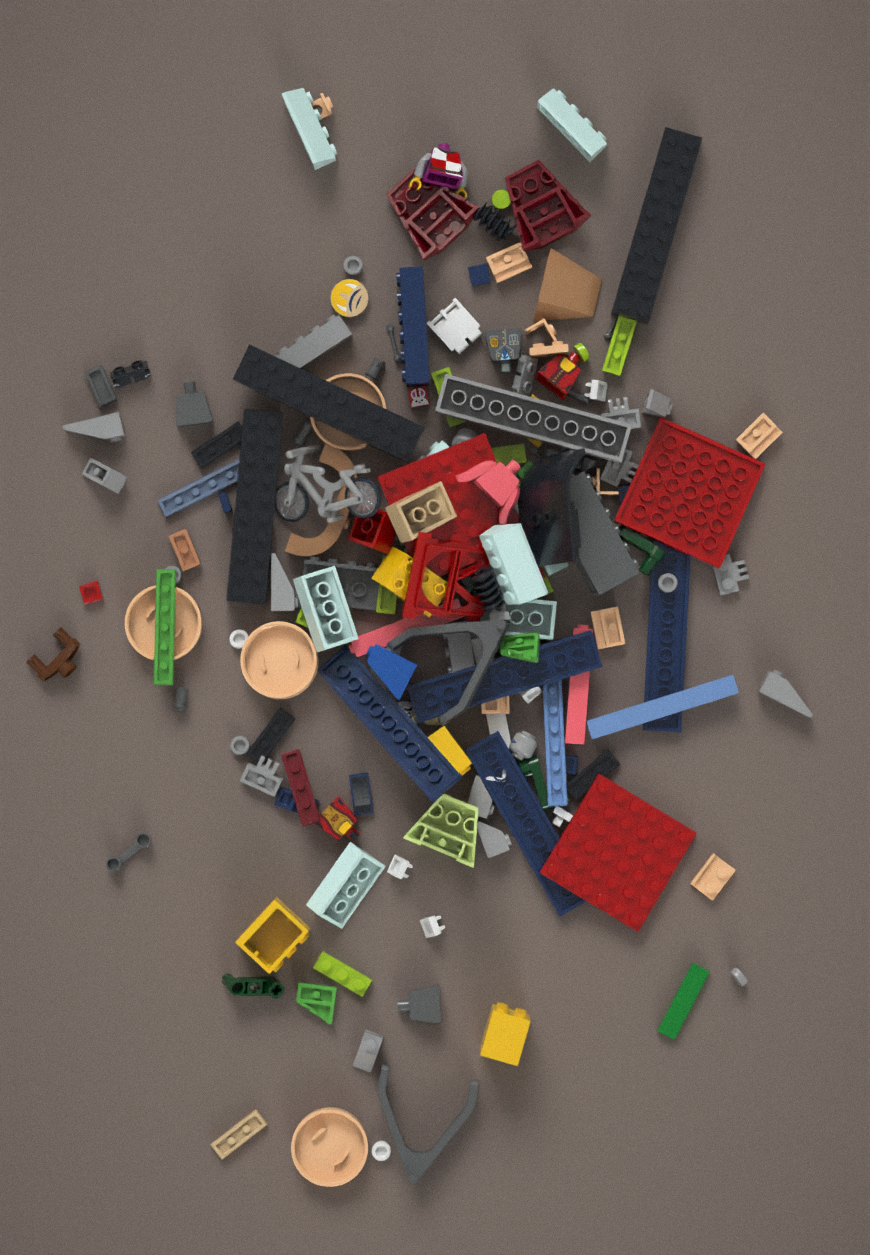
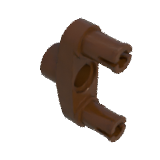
(62, 662)

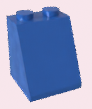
(391, 668)

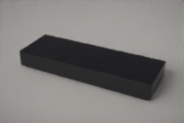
(218, 445)
(270, 735)
(583, 780)

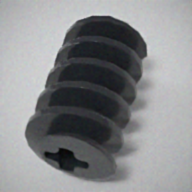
(494, 222)
(488, 587)

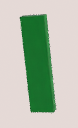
(683, 1001)

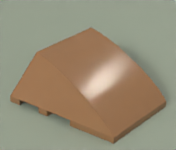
(566, 290)

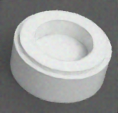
(238, 638)
(381, 1150)

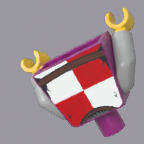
(442, 168)

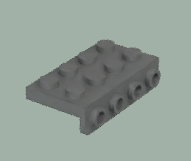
(356, 581)

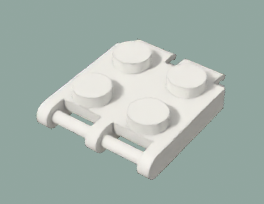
(455, 327)

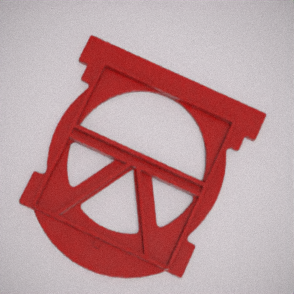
(415, 600)

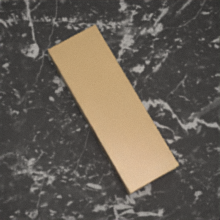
(239, 1134)

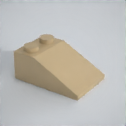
(421, 512)

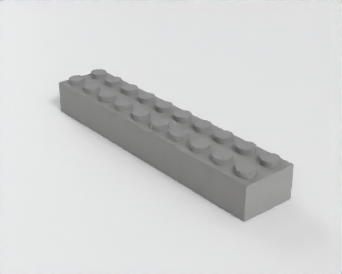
(533, 418)

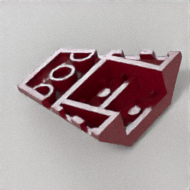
(542, 207)
(431, 214)

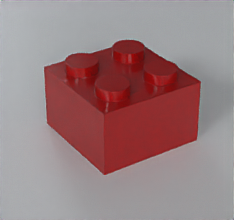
(374, 532)

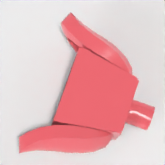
(496, 483)

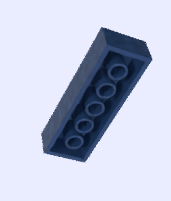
(414, 326)

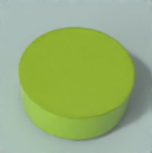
(501, 199)
(582, 352)

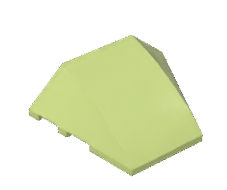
(448, 828)

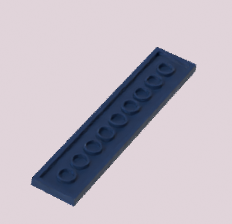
(667, 635)
(506, 676)
(389, 724)
(521, 813)

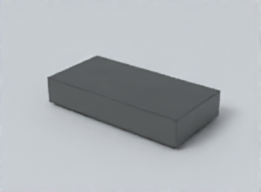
(100, 386)

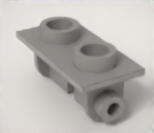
(527, 368)

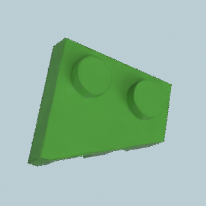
(521, 646)
(318, 999)

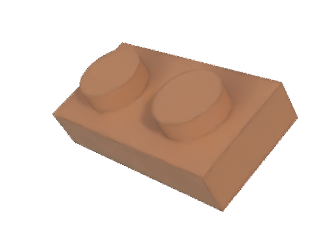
(184, 550)

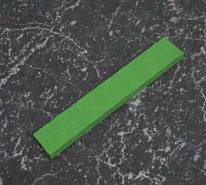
(164, 627)

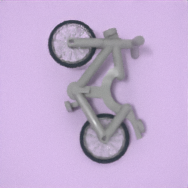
(292, 500)

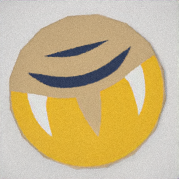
(349, 298)

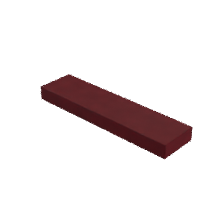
(300, 787)

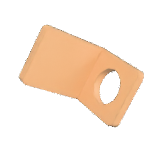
(325, 103)
(549, 328)
(596, 484)

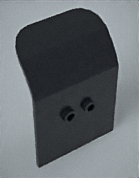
(546, 509)

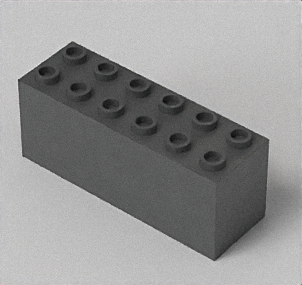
(602, 556)

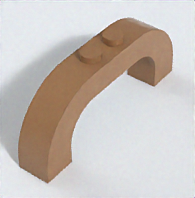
(315, 546)

